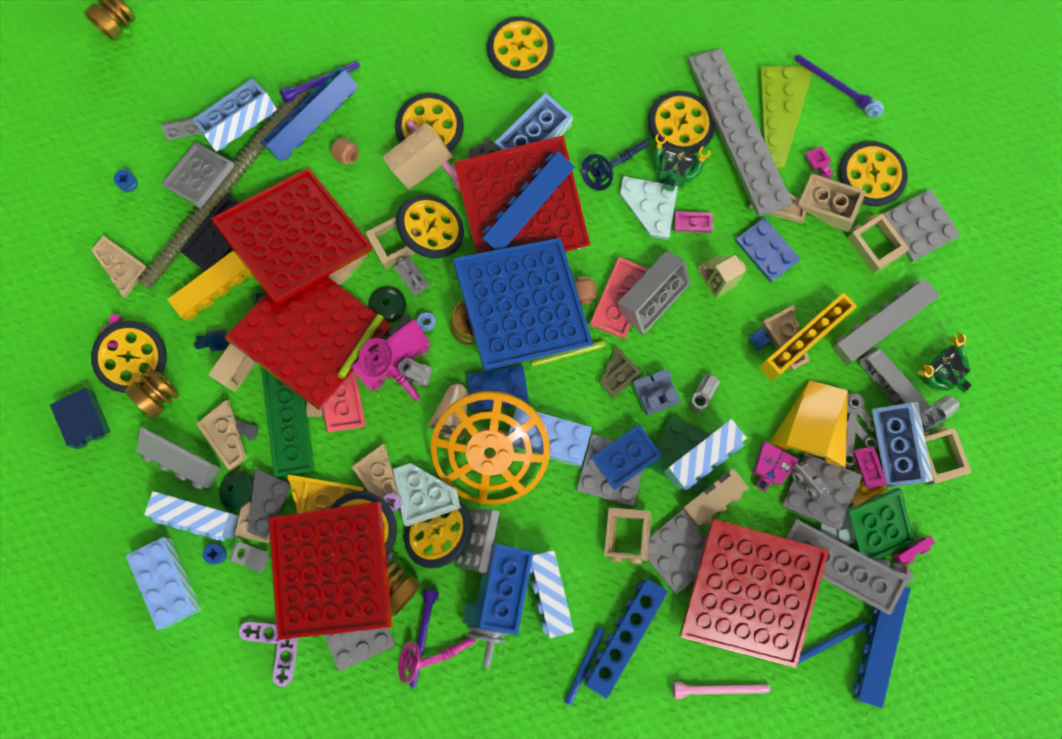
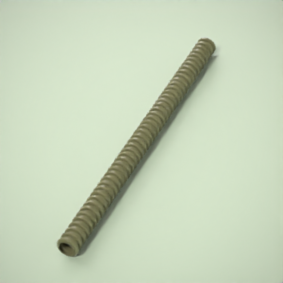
(200, 215)

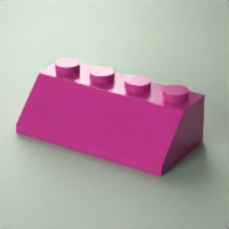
(405, 343)

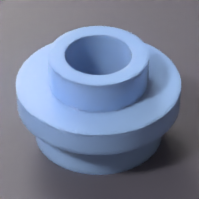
(874, 108)
(423, 316)

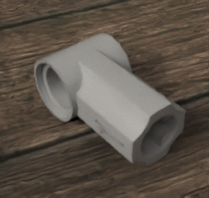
(418, 373)
(704, 392)

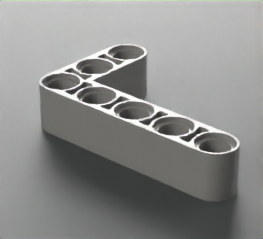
(901, 391)

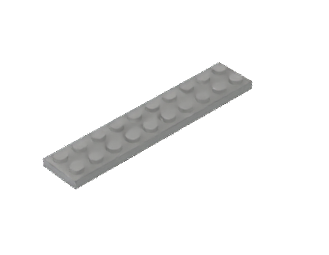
(739, 132)

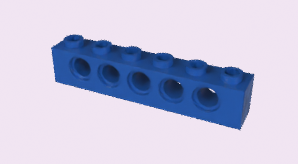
(605, 685)

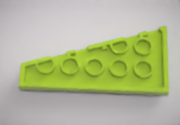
(781, 104)

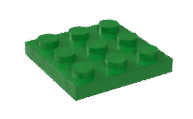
(675, 442)
(881, 525)

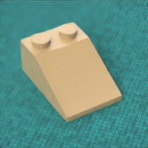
(832, 201)

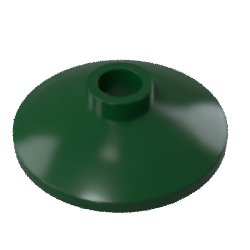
(394, 309)
(242, 488)

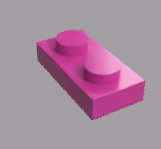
(693, 222)
(869, 467)
(920, 546)

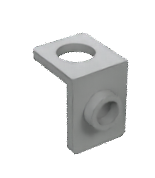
(252, 556)

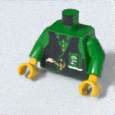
(676, 166)
(949, 367)

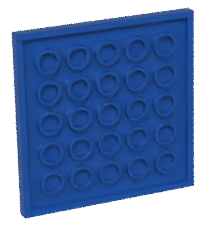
(521, 303)

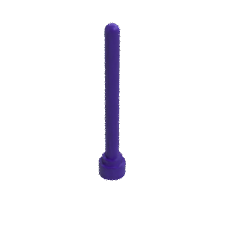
(289, 94)
(862, 100)
(430, 597)

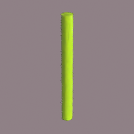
(355, 354)
(537, 362)

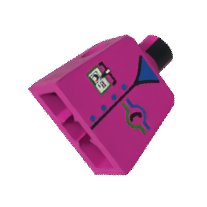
(772, 466)

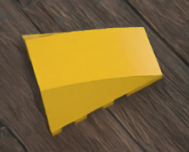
(816, 424)

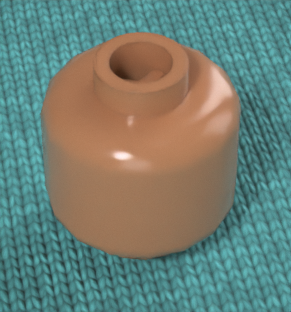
(344, 151)
(586, 289)

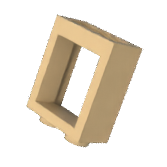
(864, 250)
(388, 261)
(232, 368)
(957, 449)
(613, 515)

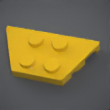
(317, 494)

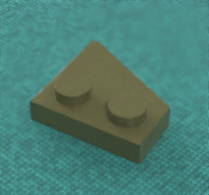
(619, 374)

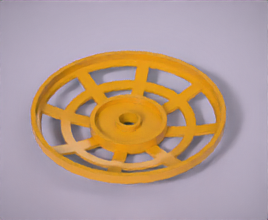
(490, 438)

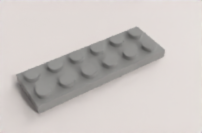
(853, 570)

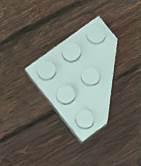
(650, 205)
(423, 494)

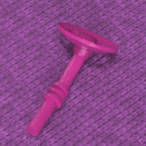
(380, 360)
(414, 662)

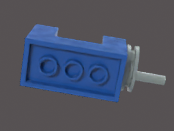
(499, 598)

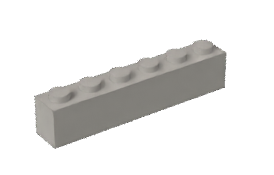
(885, 322)

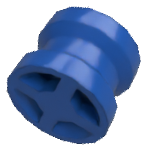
(129, 184)
(759, 339)
(219, 554)

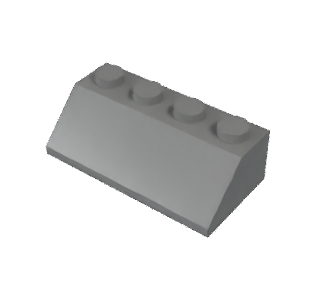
(655, 292)
(177, 459)

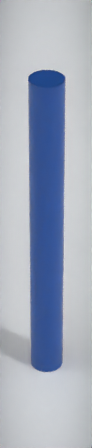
(832, 641)
(584, 666)

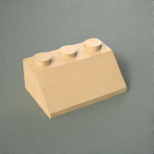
(417, 156)

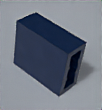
(80, 418)

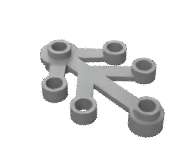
(854, 427)

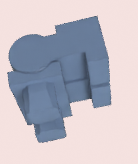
(656, 392)

